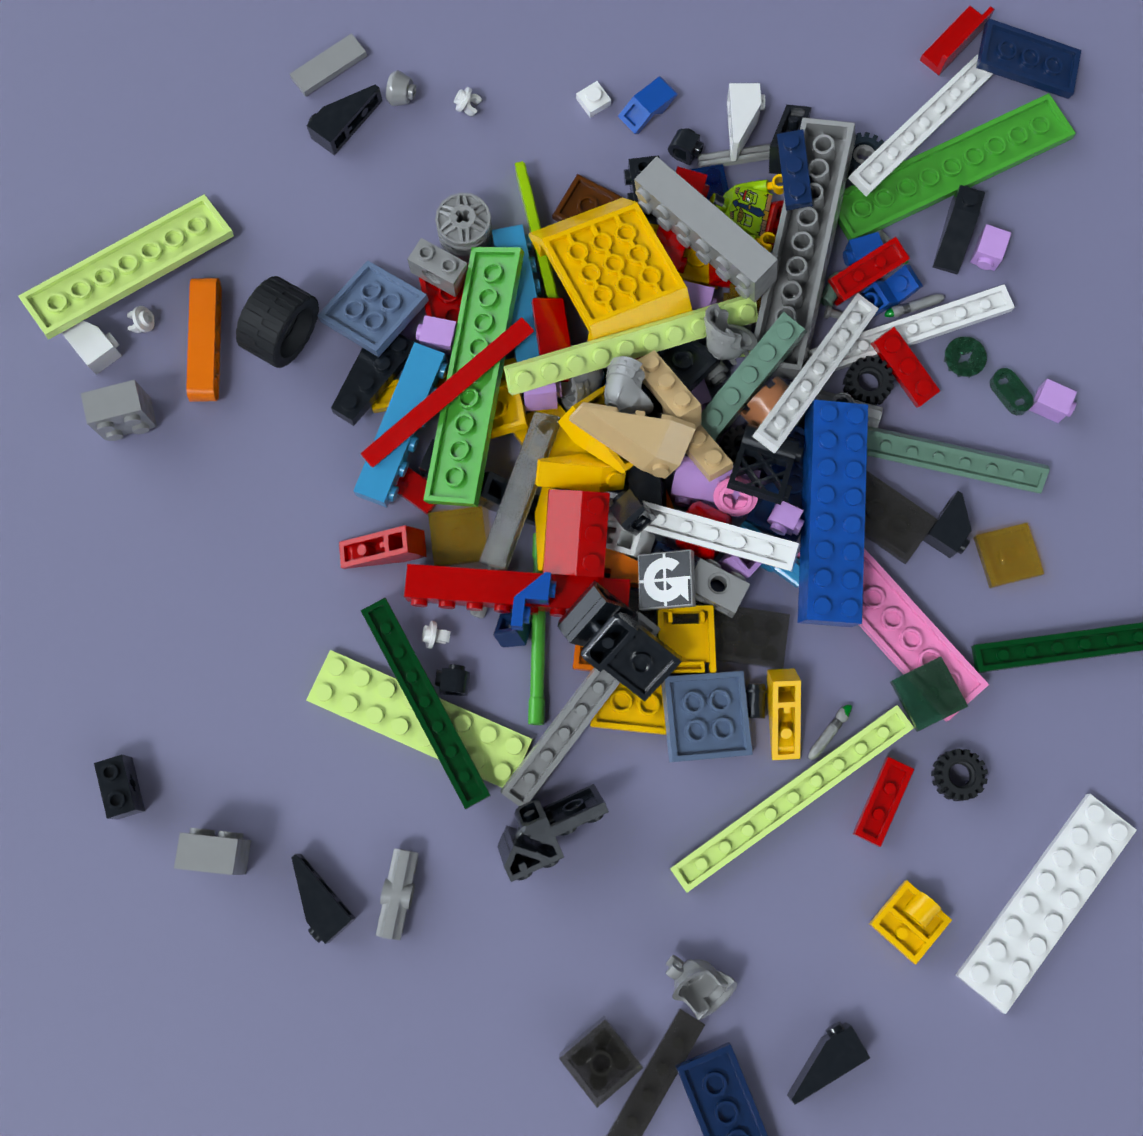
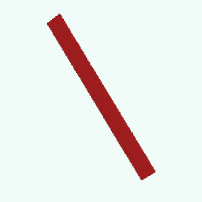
(447, 392)

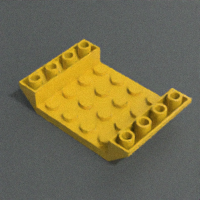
(613, 268)

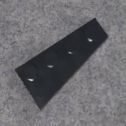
(370, 378)

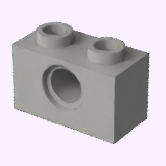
(438, 267)
(725, 601)

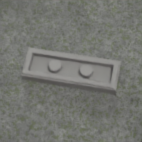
(328, 65)

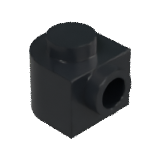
(685, 146)
(453, 680)

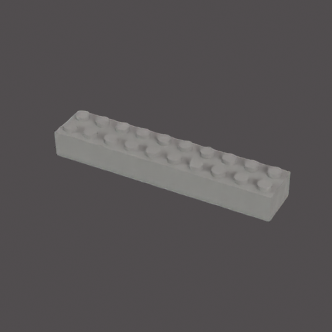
(807, 238)

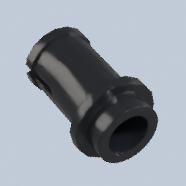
(756, 700)

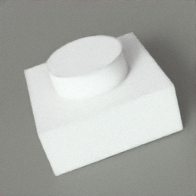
(593, 99)

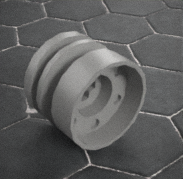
(463, 223)

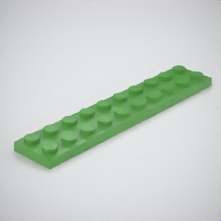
(957, 162)
(468, 420)

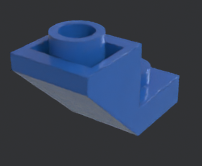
(646, 103)
(893, 290)
(536, 593)

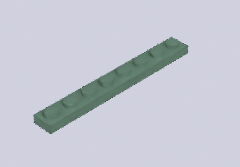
(956, 460)

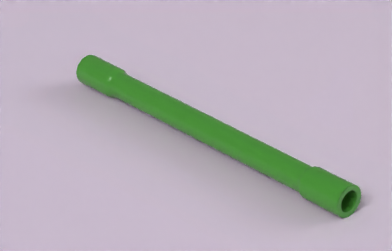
(536, 703)

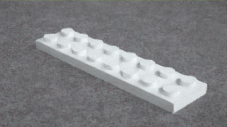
(1045, 903)

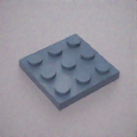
(373, 308)
(706, 716)

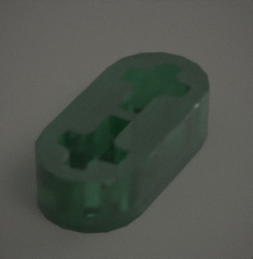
(1011, 391)

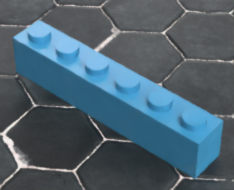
(527, 288)
(416, 383)

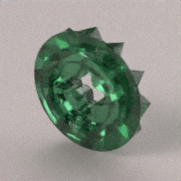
(964, 346)

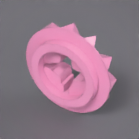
(724, 501)

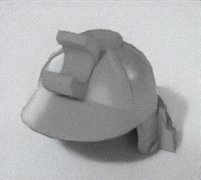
(726, 339)
(624, 386)
(580, 387)
(699, 985)

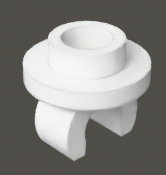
(463, 101)
(142, 319)
(432, 634)

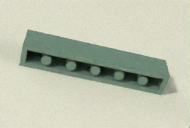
(751, 375)

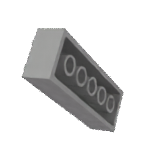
(705, 230)

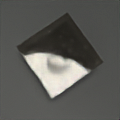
(600, 1061)

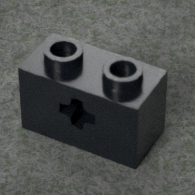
(119, 787)

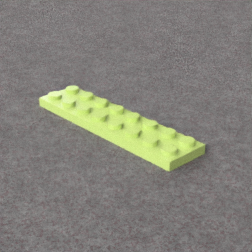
(125, 266)
(381, 705)

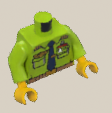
(749, 207)

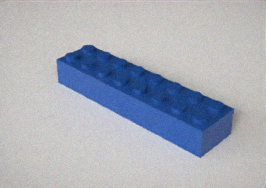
(833, 514)

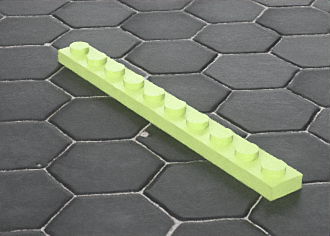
(630, 343)
(791, 798)

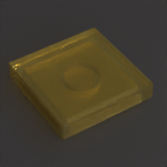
(457, 536)
(1008, 555)

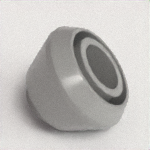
(400, 89)

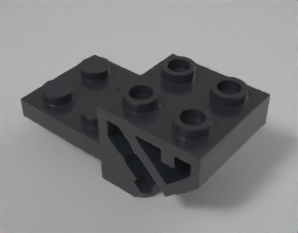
(691, 365)
(617, 641)
(535, 841)

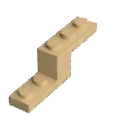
(681, 403)

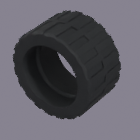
(277, 321)

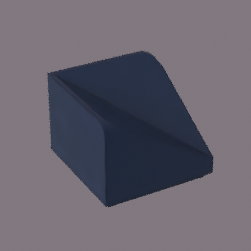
(506, 636)

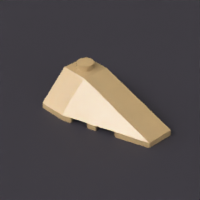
(644, 441)

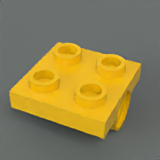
(910, 921)

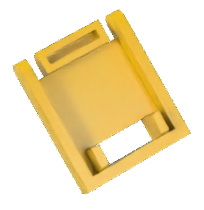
(690, 641)

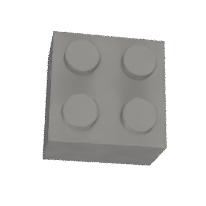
(119, 410)
(213, 854)

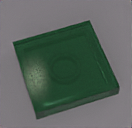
(928, 694)

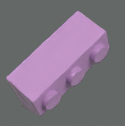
(692, 486)

